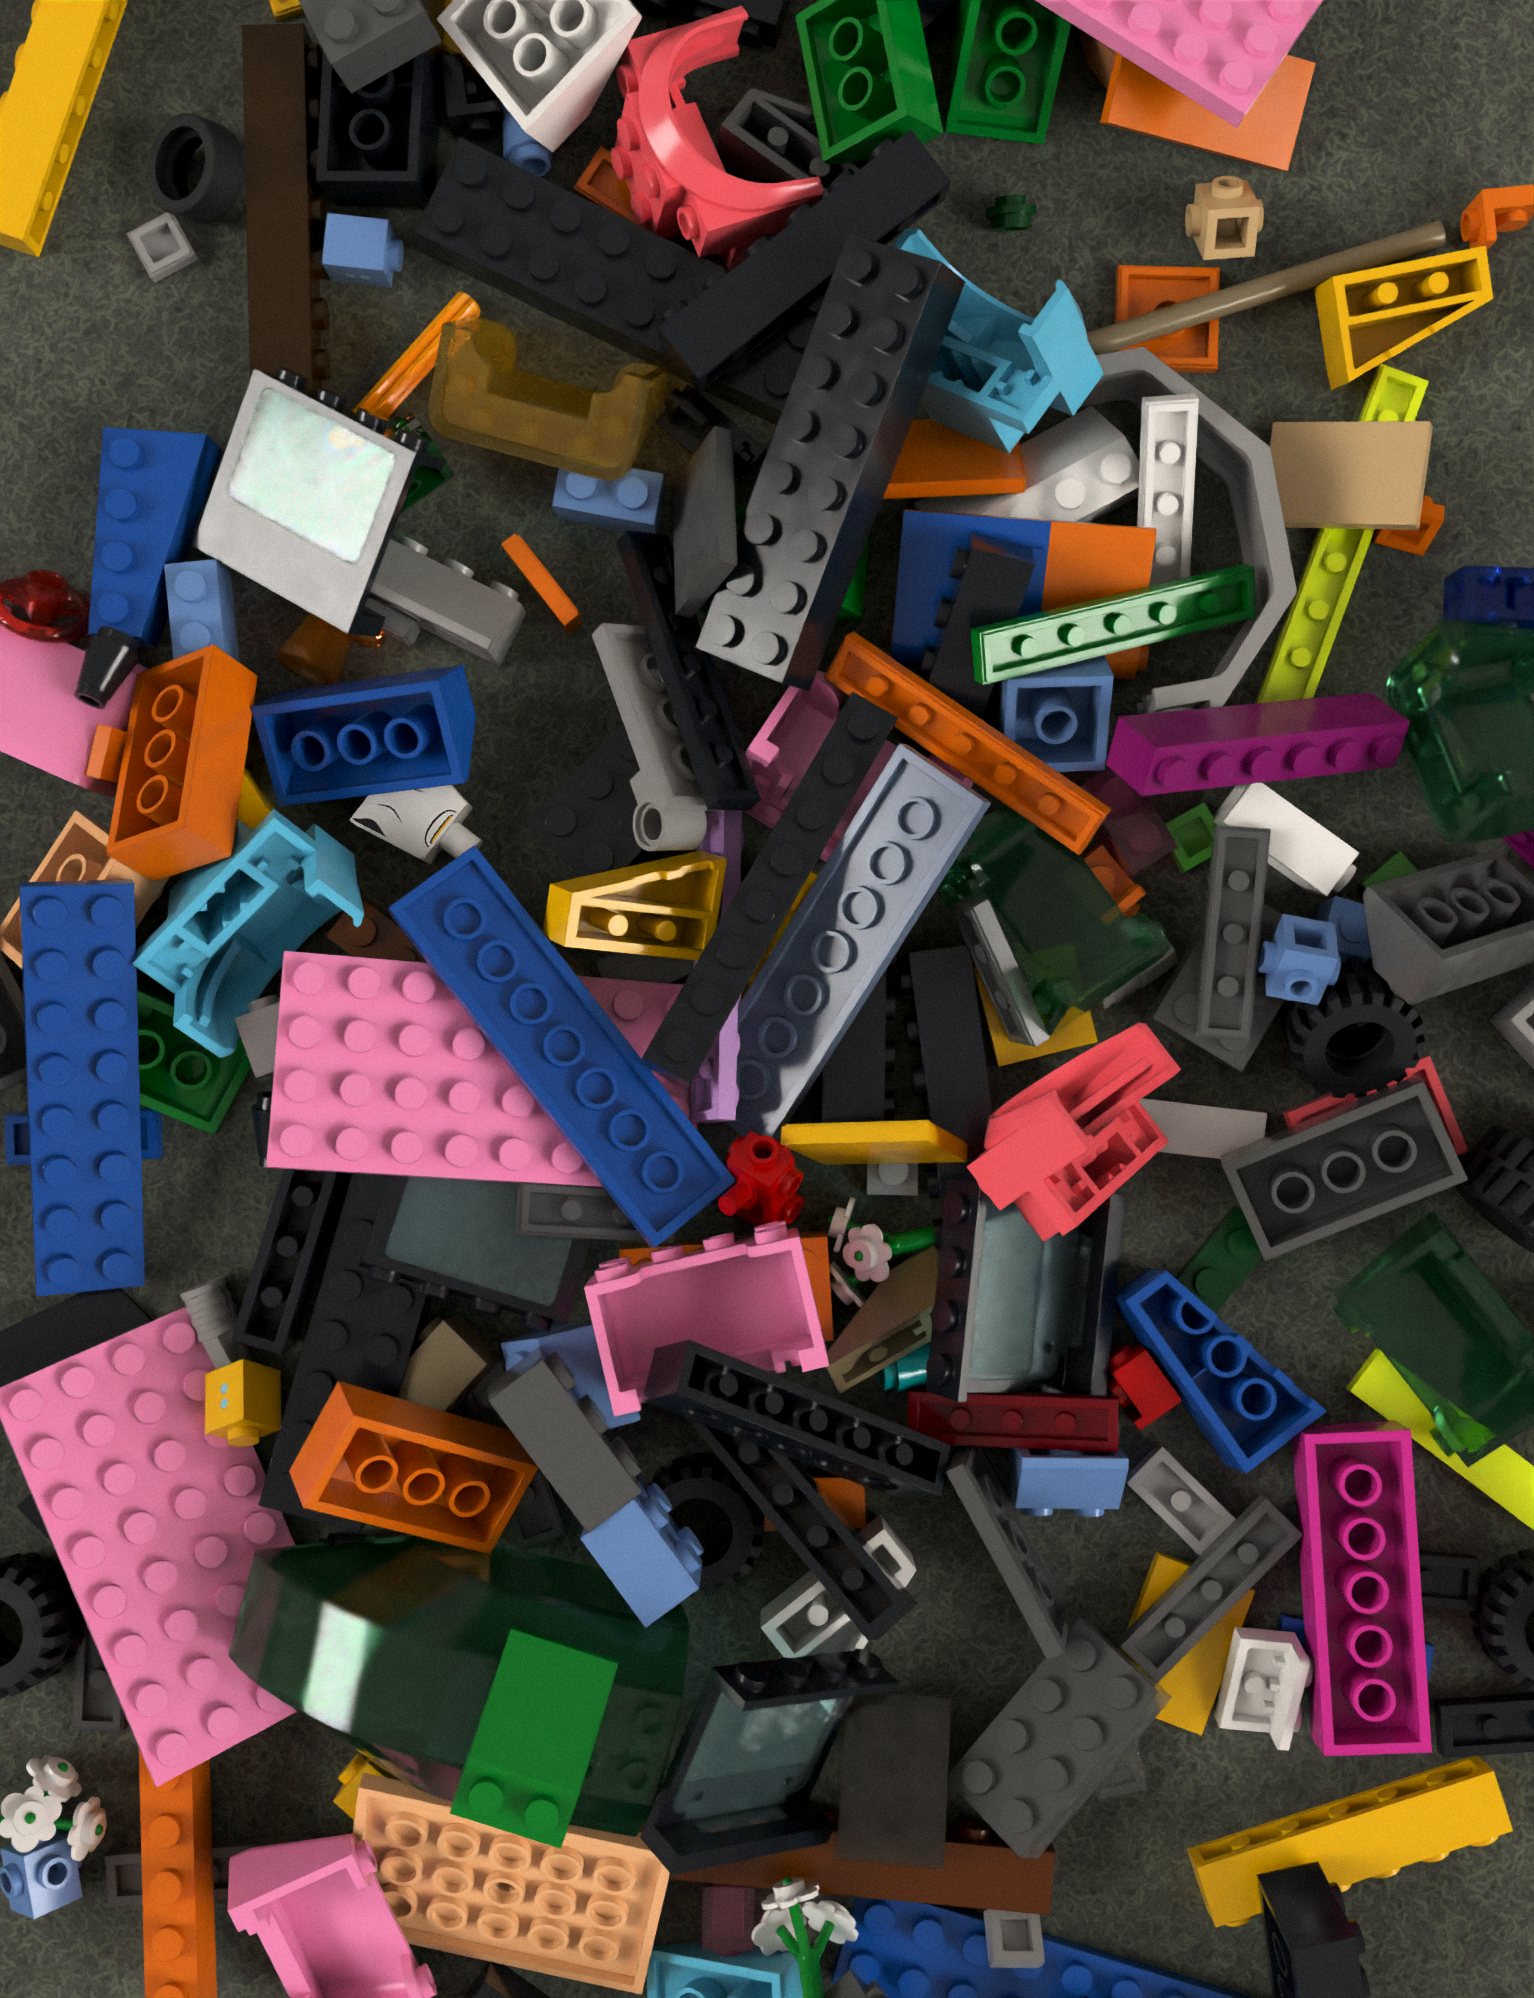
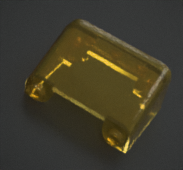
(493, 406)

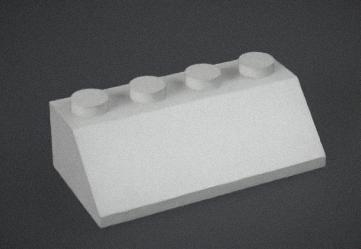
(1070, 473)

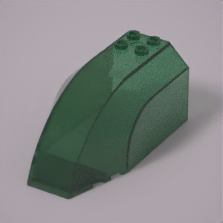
(404, 1639)

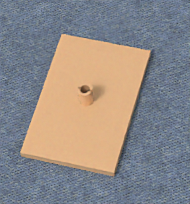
(509, 1898)

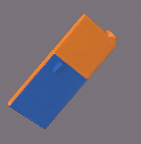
(1071, 566)

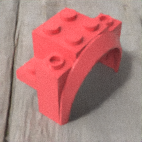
(671, 157)
(1045, 1139)

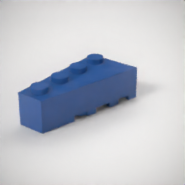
(145, 519)
(1223, 1383)

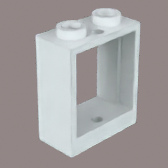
(1297, 843)

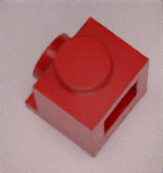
(1140, 1383)

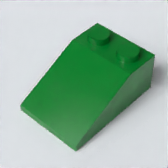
(1005, 69)
(178, 1072)
(535, 1737)

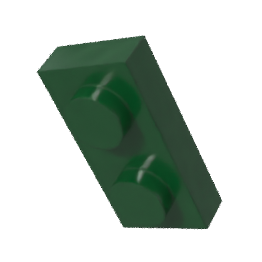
(1221, 1261)

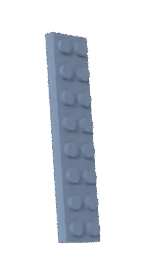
(847, 933)

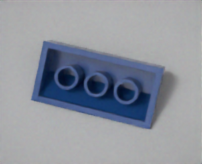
(368, 735)

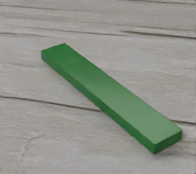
(1112, 623)

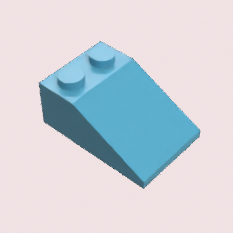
(700, 1973)

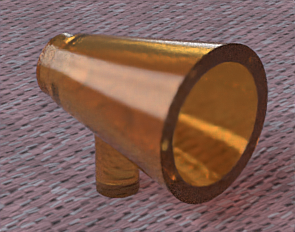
(320, 650)

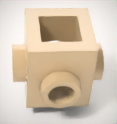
(1224, 218)

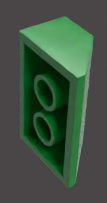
(867, 75)

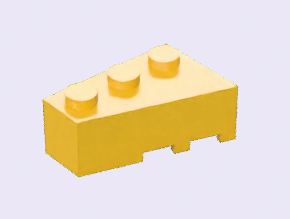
(1391, 307)
(640, 909)

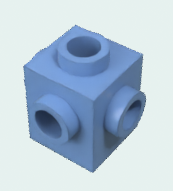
(1300, 959)
(41, 1877)

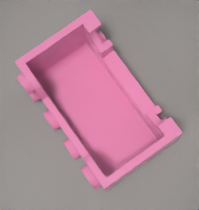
(730, 1296)

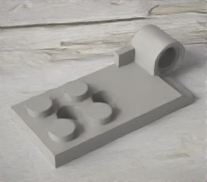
(666, 787)

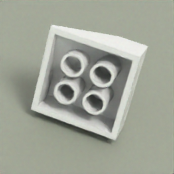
(543, 55)

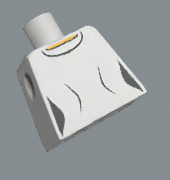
(419, 821)

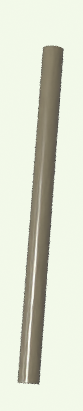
(1265, 288)

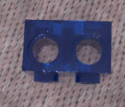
(1490, 595)

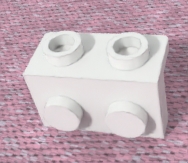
(1264, 1684)

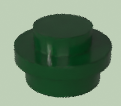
(1011, 213)

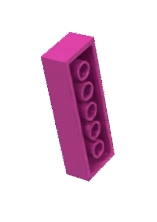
(1361, 1588)

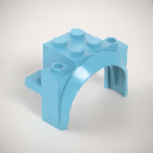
(1002, 365)
(238, 919)

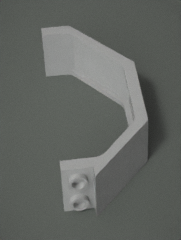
(1249, 473)

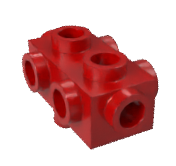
(763, 1177)

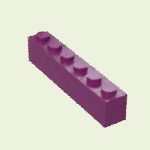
(1255, 743)

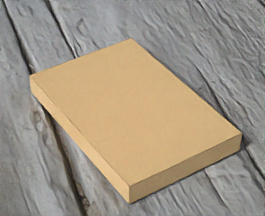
(1351, 473)

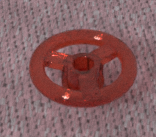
(44, 598)

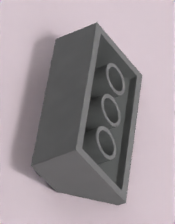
(1450, 925)

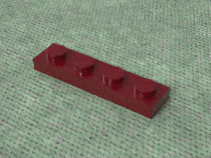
(1018, 1420)

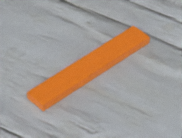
(968, 744)

